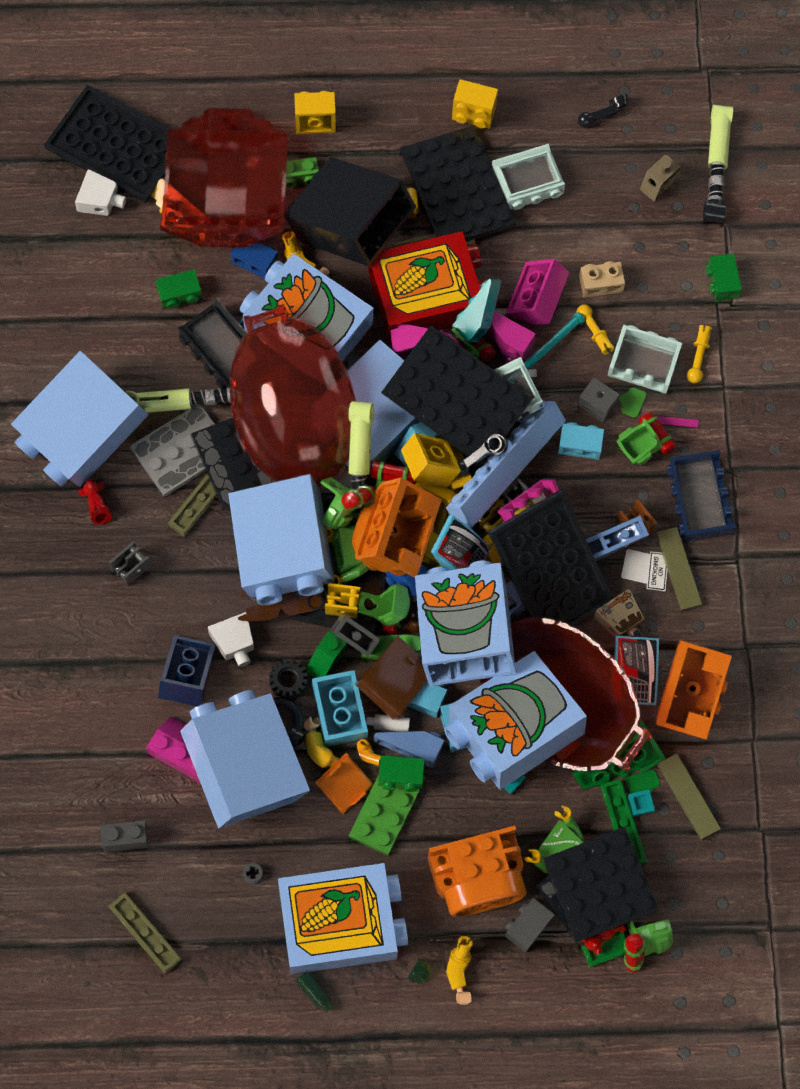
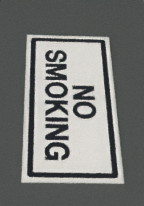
(656, 572)

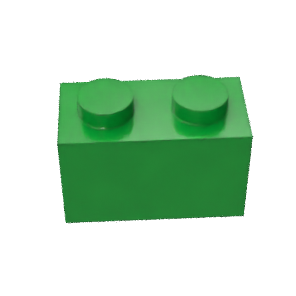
(724, 277)
(178, 289)
(401, 773)

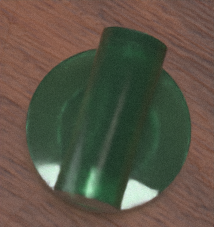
(420, 972)

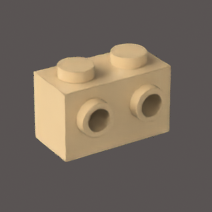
(601, 279)

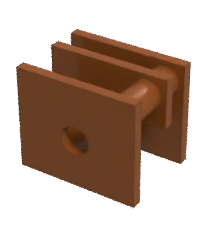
(638, 510)

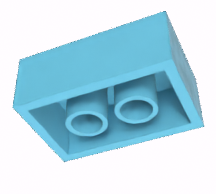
(339, 708)

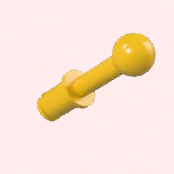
(599, 336)
(694, 374)

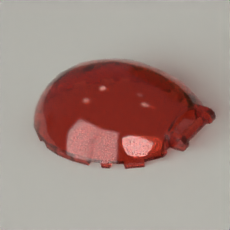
(291, 398)
(595, 685)

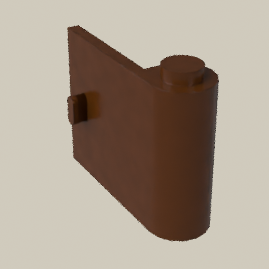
(393, 680)

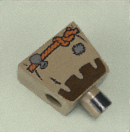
(664, 174)
(621, 616)

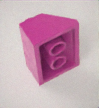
(538, 291)
(170, 748)

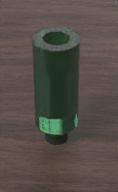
(314, 991)

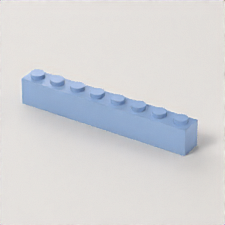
(501, 470)

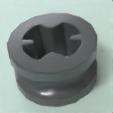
(247, 870)

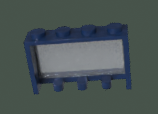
(700, 496)

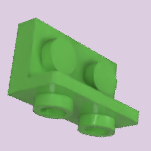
(300, 171)

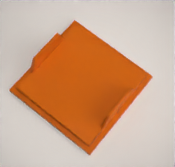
(344, 783)

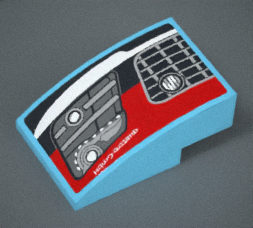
(458, 545)
(640, 662)

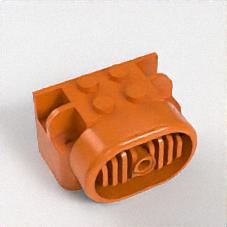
(395, 528)
(687, 709)
(478, 872)

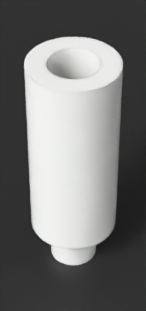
(385, 723)

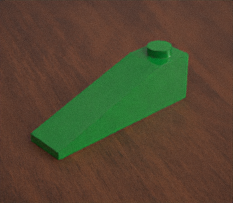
(645, 759)

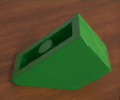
(326, 655)

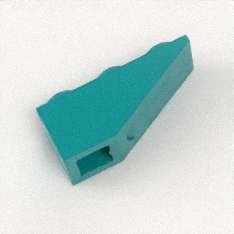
(478, 315)

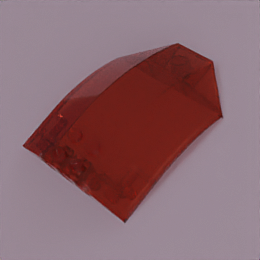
(225, 179)

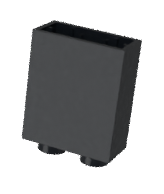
(350, 211)

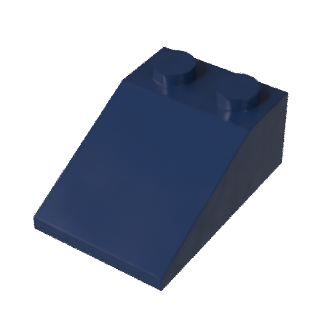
(186, 670)

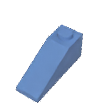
(617, 538)
(413, 744)

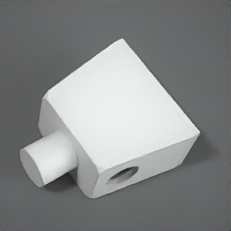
(98, 195)
(233, 639)

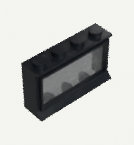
(213, 341)

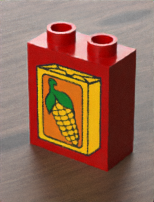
(425, 282)

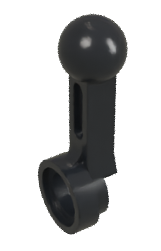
(586, 119)
(481, 453)

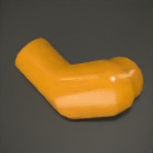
(366, 752)

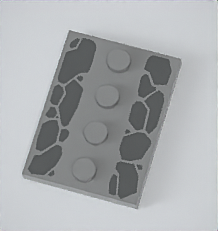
(170, 453)

